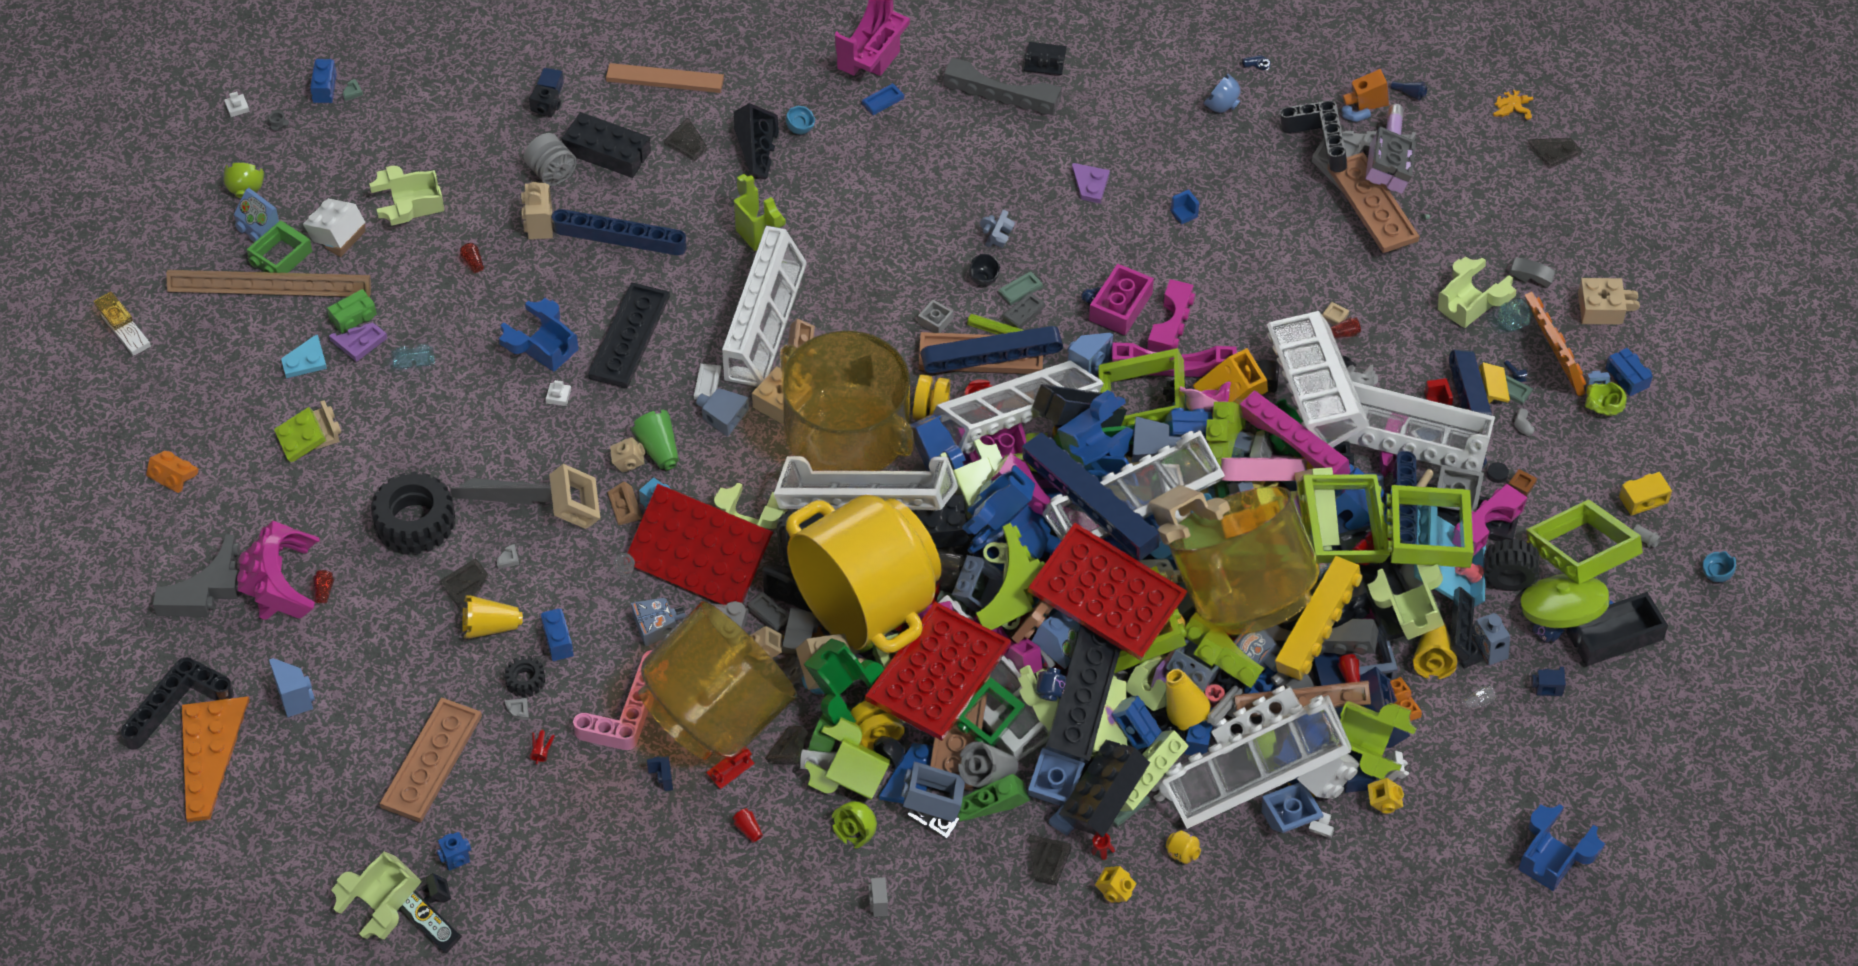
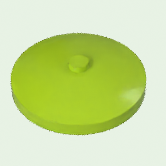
(1563, 602)

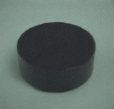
(1497, 472)

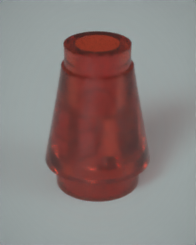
(471, 255)
(1346, 328)
(323, 583)

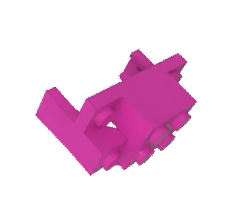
(874, 41)
(262, 575)

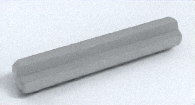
(1223, 706)

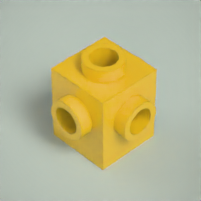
(1385, 795)
(1115, 884)

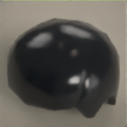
(984, 265)
(890, 749)

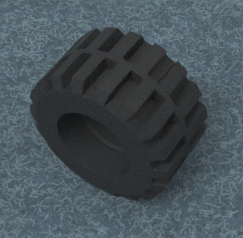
(1511, 564)

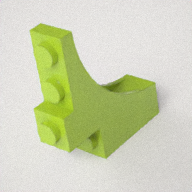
(1224, 429)
(1011, 598)
(1218, 649)

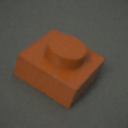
(1523, 482)

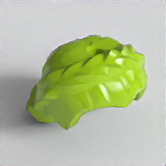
(1605, 398)

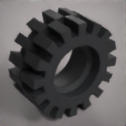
(520, 666)

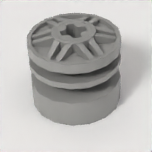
(550, 159)

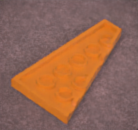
(1557, 344)
(208, 743)

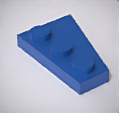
(918, 753)

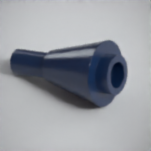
(1414, 89)

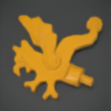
(1511, 103)

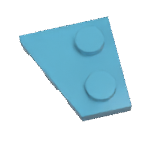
(304, 359)

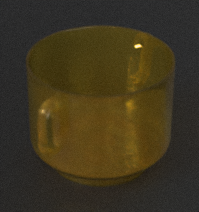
(846, 402)
(1250, 564)
(713, 684)

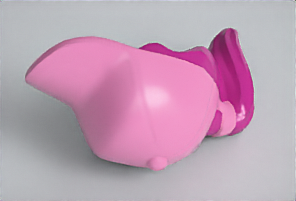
(1205, 399)

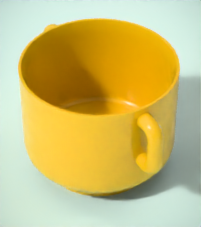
(864, 569)

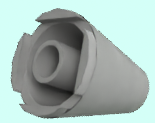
(985, 764)

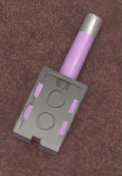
(1391, 154)

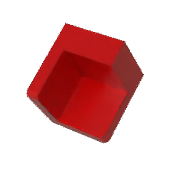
(1438, 391)

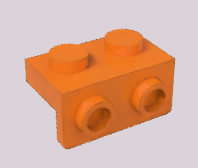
(170, 470)

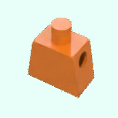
(1368, 92)

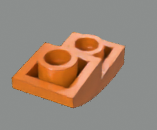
(1404, 698)

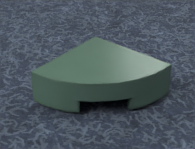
(352, 90)

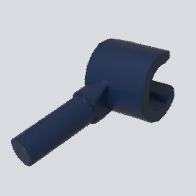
(1518, 375)

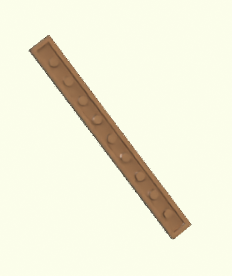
(267, 283)

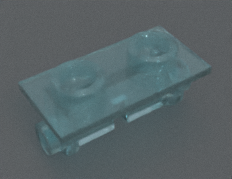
(405, 356)

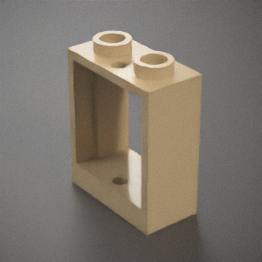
(579, 514)

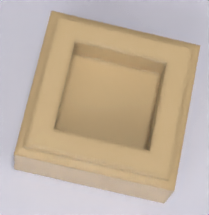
(1335, 313)

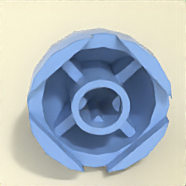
(1224, 95)

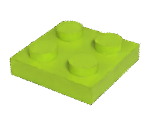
(300, 434)

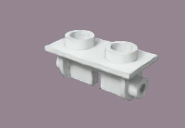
(821, 759)

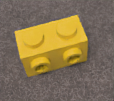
(1645, 493)

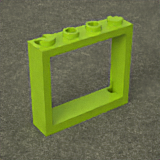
(1143, 366)
(1375, 509)
(1628, 541)
(1430, 554)
(1162, 644)

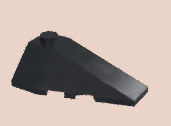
(755, 134)
(780, 584)

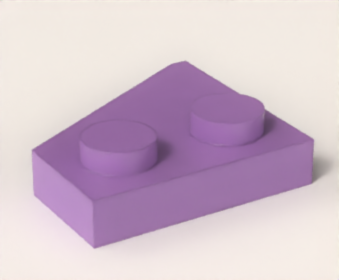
(1090, 181)
(359, 340)

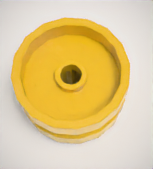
(928, 398)
(876, 723)

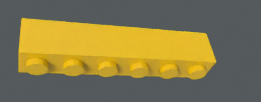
(1318, 618)

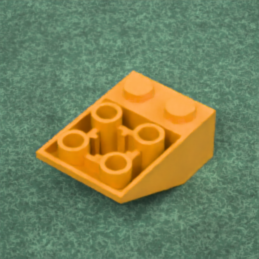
(1241, 372)

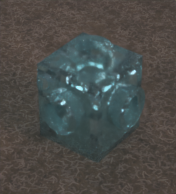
(1514, 315)

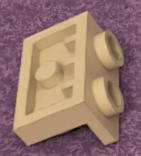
(329, 427)

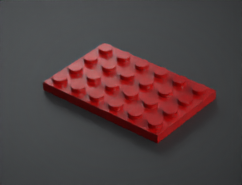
(698, 546)
(1107, 591)
(938, 671)

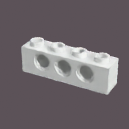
(1283, 695)

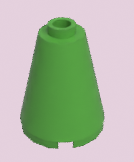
(657, 437)

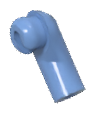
(1348, 114)

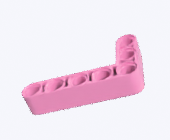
(1262, 469)
(616, 728)

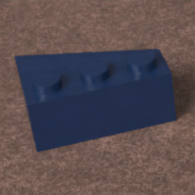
(1380, 695)

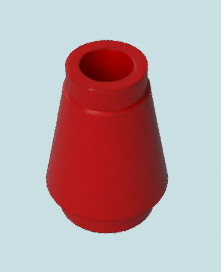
(1349, 668)
(747, 824)

